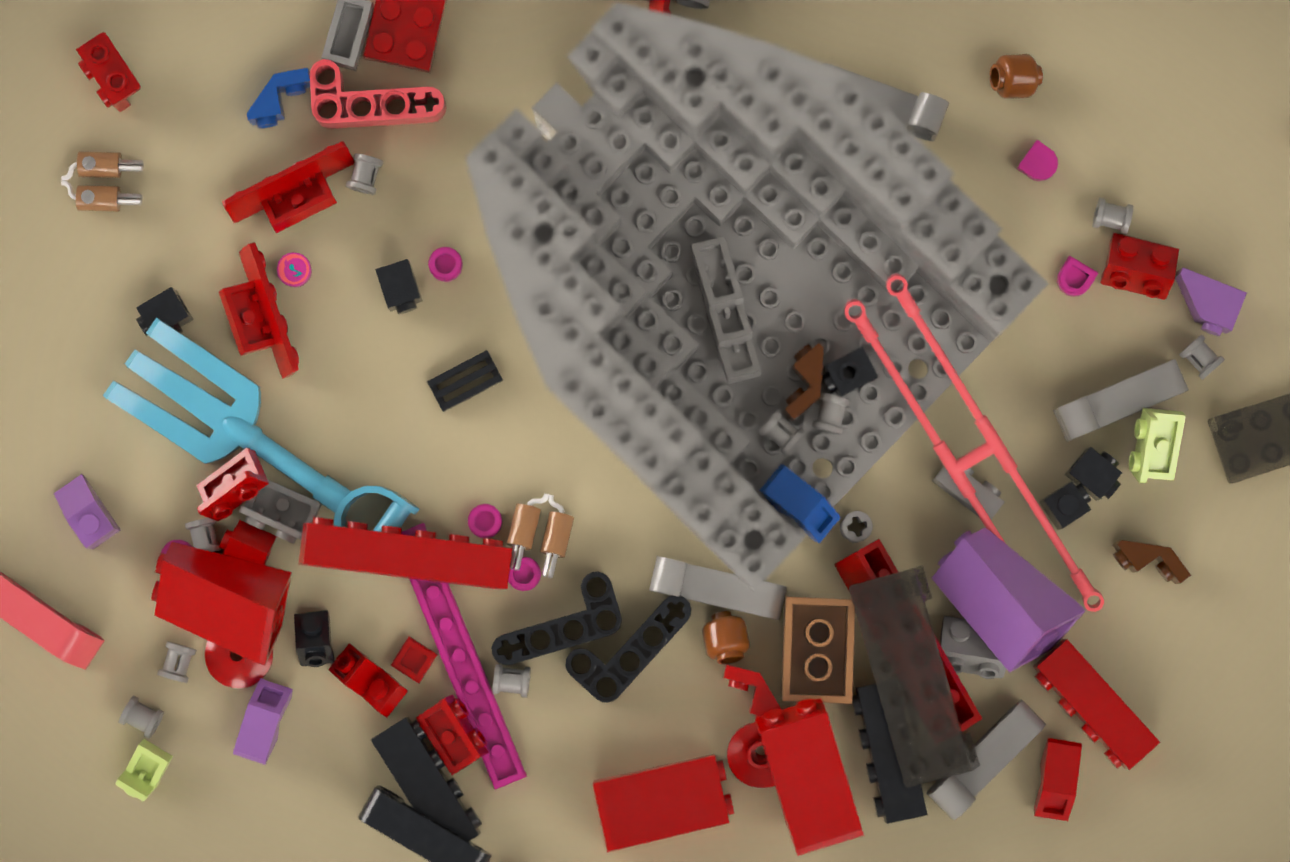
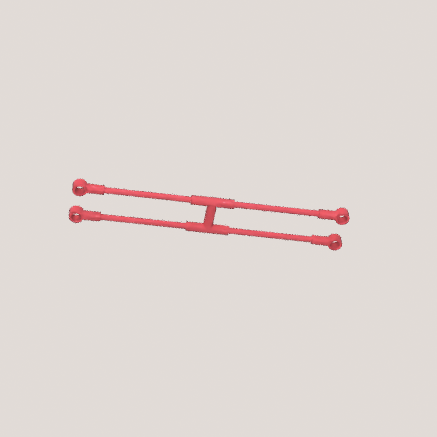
(993, 444)

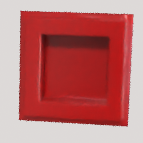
(414, 659)

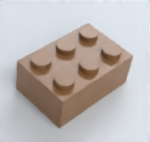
(818, 649)

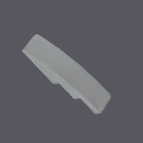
(726, 310)

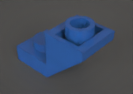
(268, 105)
(801, 502)

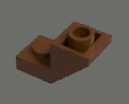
(809, 370)
(1138, 555)

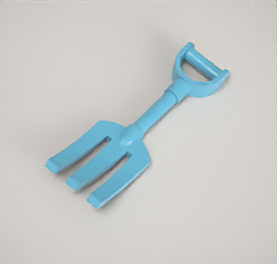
(232, 425)

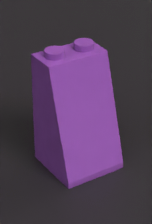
(1005, 598)

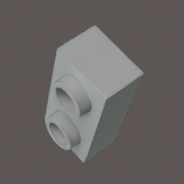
(348, 32)
(986, 492)

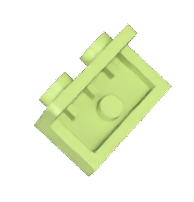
(1157, 444)

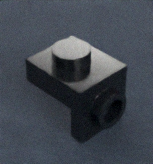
(313, 638)

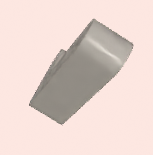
(919, 114)
(1120, 400)
(716, 588)
(994, 752)

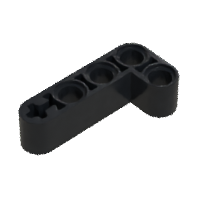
(555, 627)
(634, 644)
(417, 831)

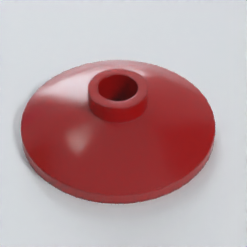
(231, 672)
(745, 761)

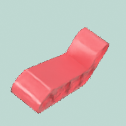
(379, 101)
(46, 625)

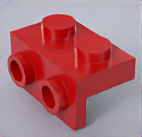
(110, 71)
(1140, 266)
(231, 485)
(453, 734)

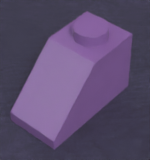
(1210, 301)
(86, 513)

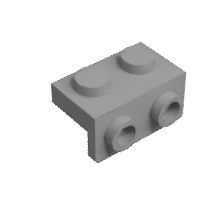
(281, 510)
(967, 650)

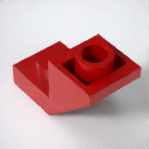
(368, 680)
(762, 698)
(1058, 779)

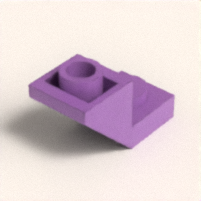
(261, 721)

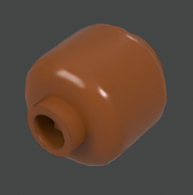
(1016, 76)
(726, 638)

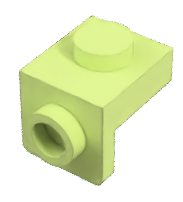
(144, 770)

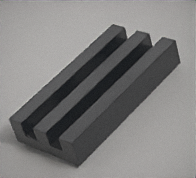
(490, 367)

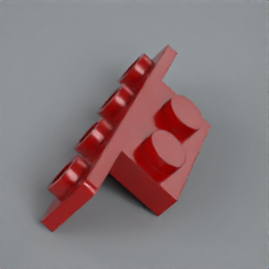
(292, 192)
(255, 315)

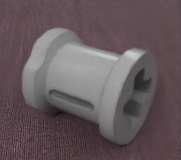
(364, 174)
(1112, 216)
(1201, 357)
(831, 413)
(781, 431)
(861, 517)
(204, 534)
(183, 663)
(511, 680)
(141, 717)

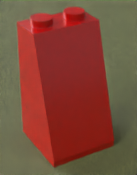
(222, 599)
(809, 776)
(662, 802)

